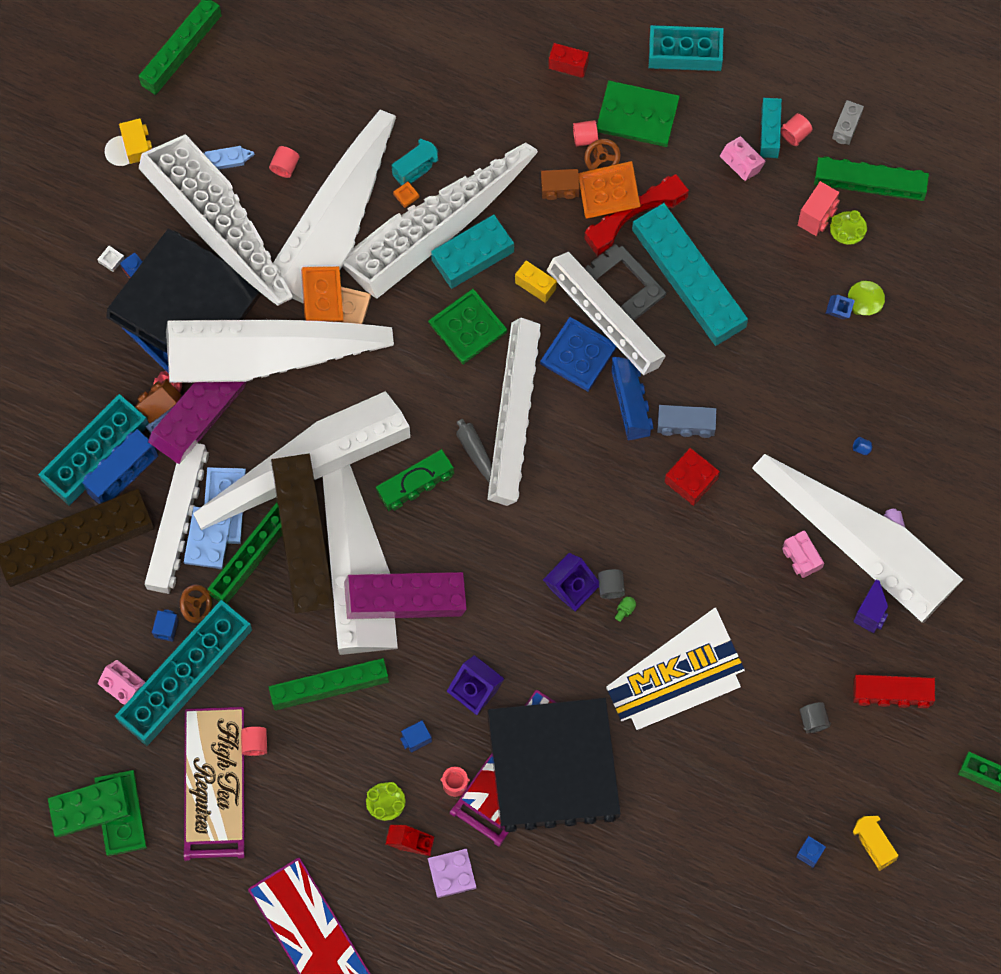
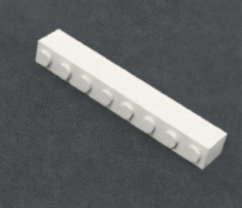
(606, 313)
(175, 521)

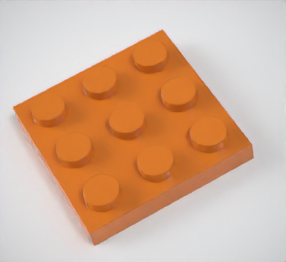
(609, 190)

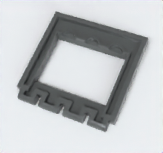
(644, 298)

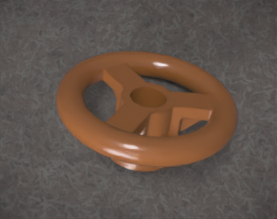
(599, 150)
(193, 604)

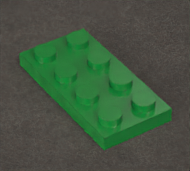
(89, 807)
(126, 833)

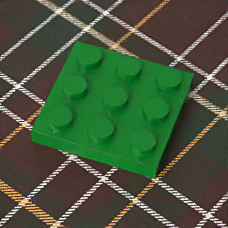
(467, 326)

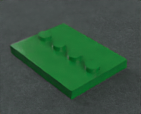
(637, 113)

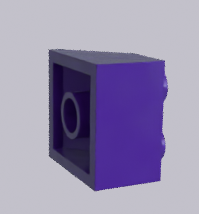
(572, 581)
(872, 611)
(475, 684)

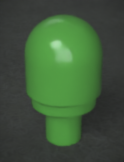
(625, 608)

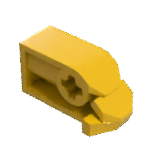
(875, 841)

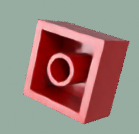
(692, 476)

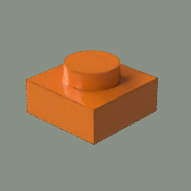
(406, 194)

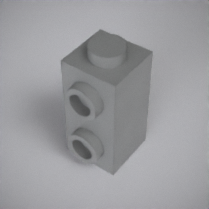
(847, 122)

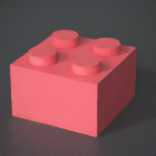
(818, 209)

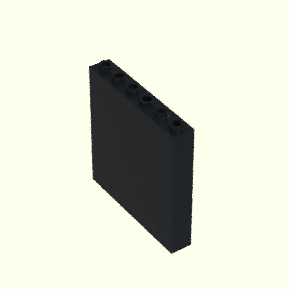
(179, 285)
(553, 764)

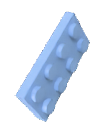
(217, 481)

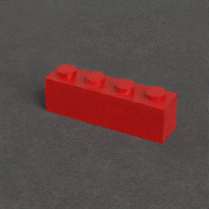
(893, 690)

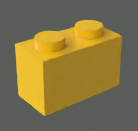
(135, 139)
(535, 281)

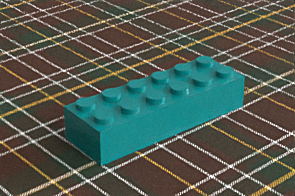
(90, 446)

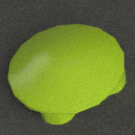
(848, 227)
(868, 298)
(385, 801)

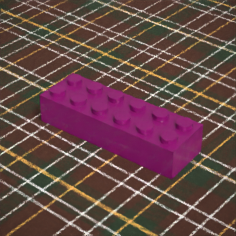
(193, 417)
(405, 595)

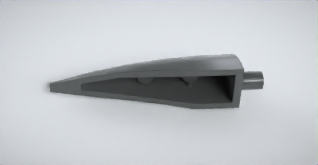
(473, 446)

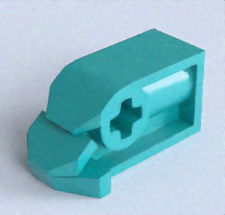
(415, 162)

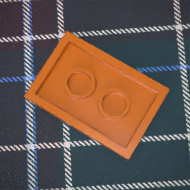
(322, 294)

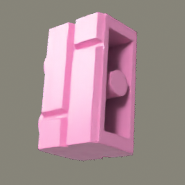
(803, 554)

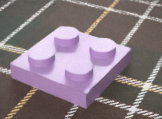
(452, 873)

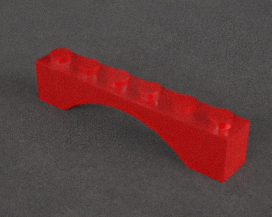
(602, 236)

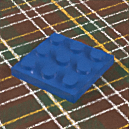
(578, 354)

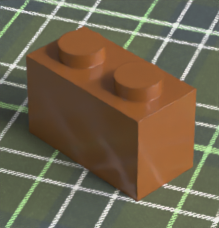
(560, 184)
(158, 400)

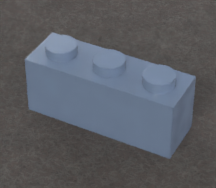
(686, 421)

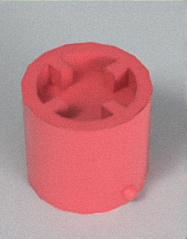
(796, 129)
(585, 133)
(284, 161)
(254, 741)
(455, 781)

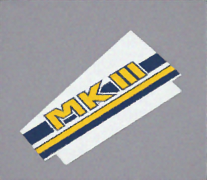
(679, 674)

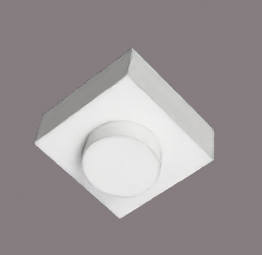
(110, 258)

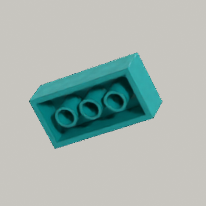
(686, 48)
(472, 251)

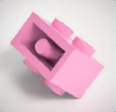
(742, 158)
(120, 681)

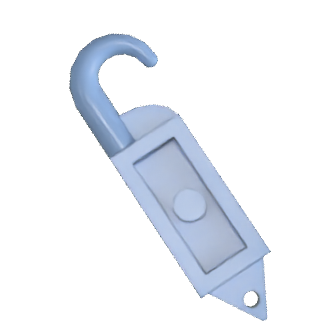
(229, 157)

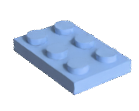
(208, 545)

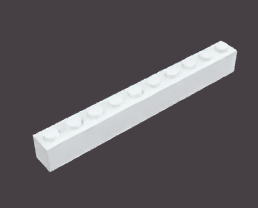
(514, 412)

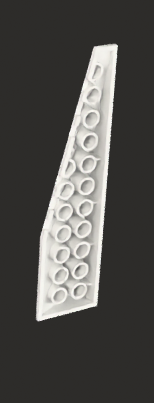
(213, 211)
(333, 218)
(410, 237)
(262, 347)
(331, 445)
(871, 540)
(353, 552)

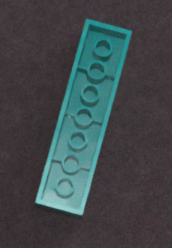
(689, 274)
(183, 672)

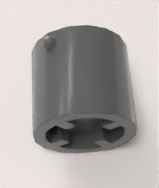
(611, 584)
(814, 717)

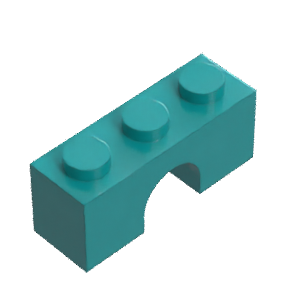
(770, 127)

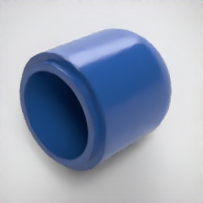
(862, 446)

